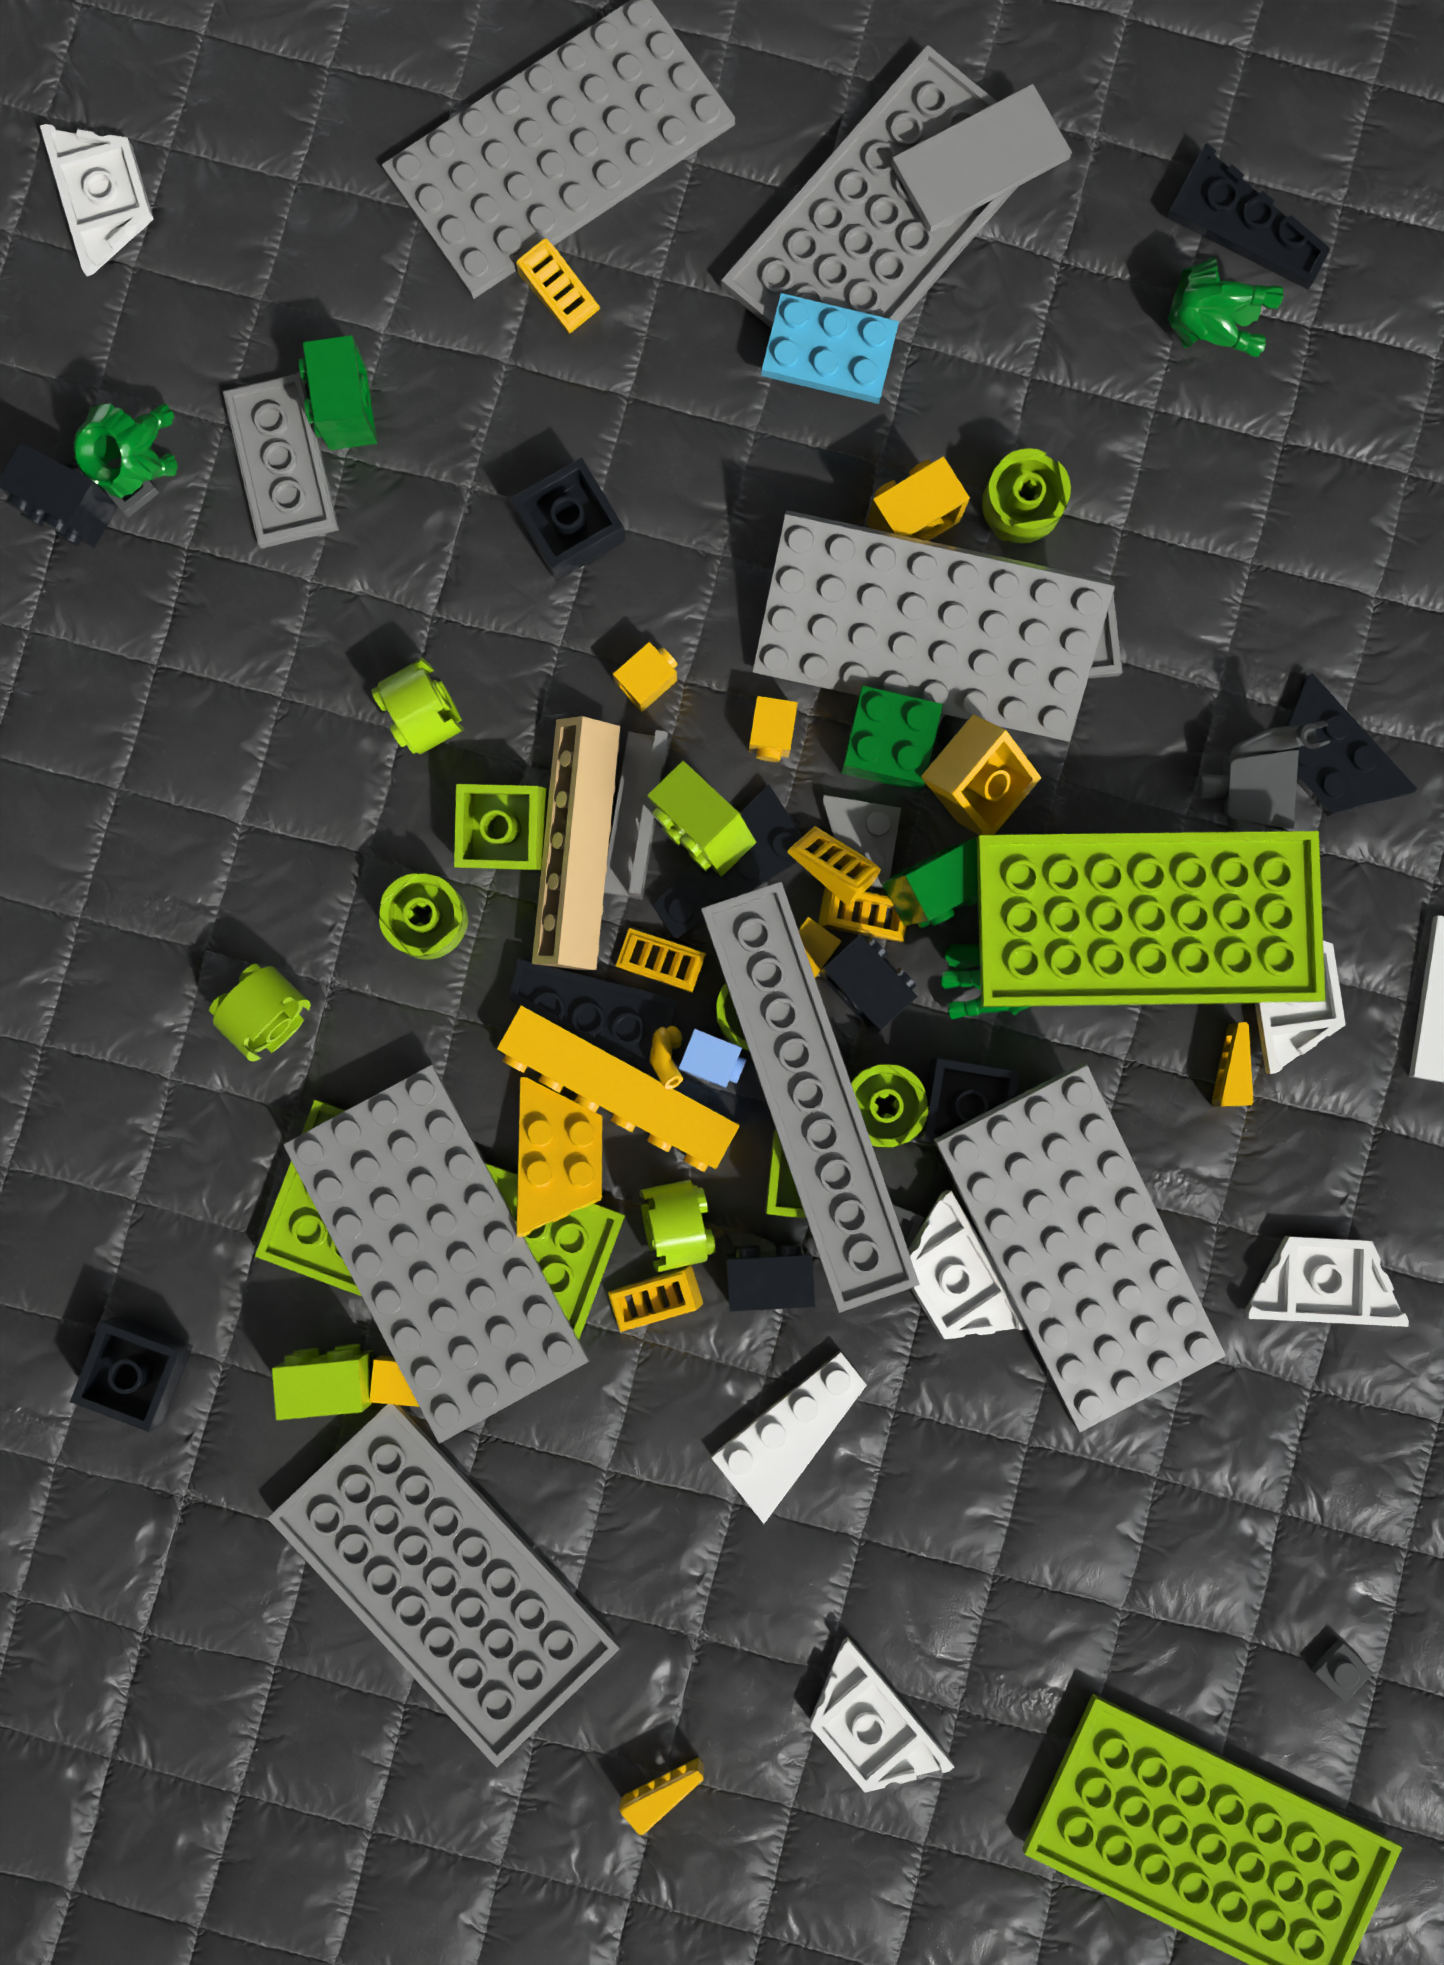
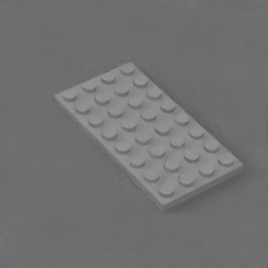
(559, 144)
(852, 226)
(931, 624)
(1080, 1246)
(436, 1253)
(445, 1583)

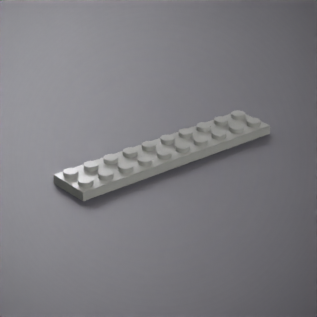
(810, 1097)

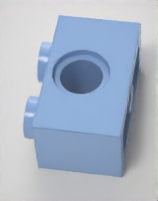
(712, 1059)

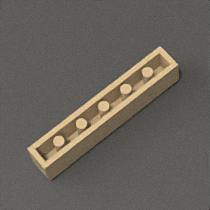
(576, 844)

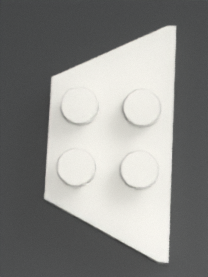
(98, 192)
(1297, 1027)
(958, 1277)
(1326, 1283)
(871, 1726)

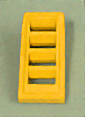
(534, 260)
(835, 880)
(829, 920)
(693, 970)
(1234, 1074)
(689, 1288)
(655, 1799)

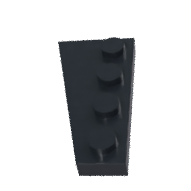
(1238, 217)
(768, 858)
(596, 1010)

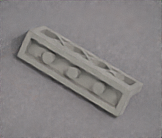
(633, 819)

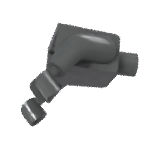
(1261, 779)

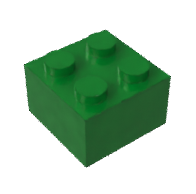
(338, 393)
(891, 738)
(936, 885)

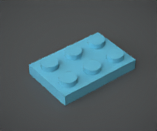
(829, 348)

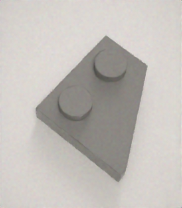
(866, 829)

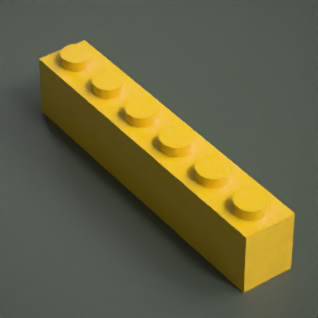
(618, 1088)

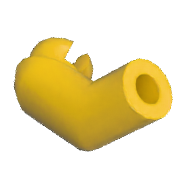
(660, 1057)

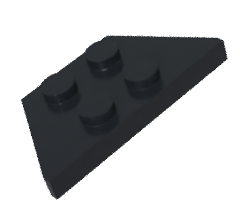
(1352, 766)

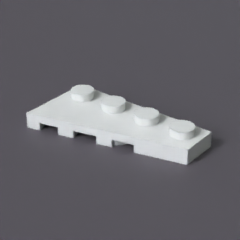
(783, 1440)

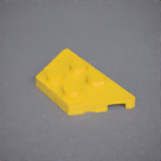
(555, 1157)

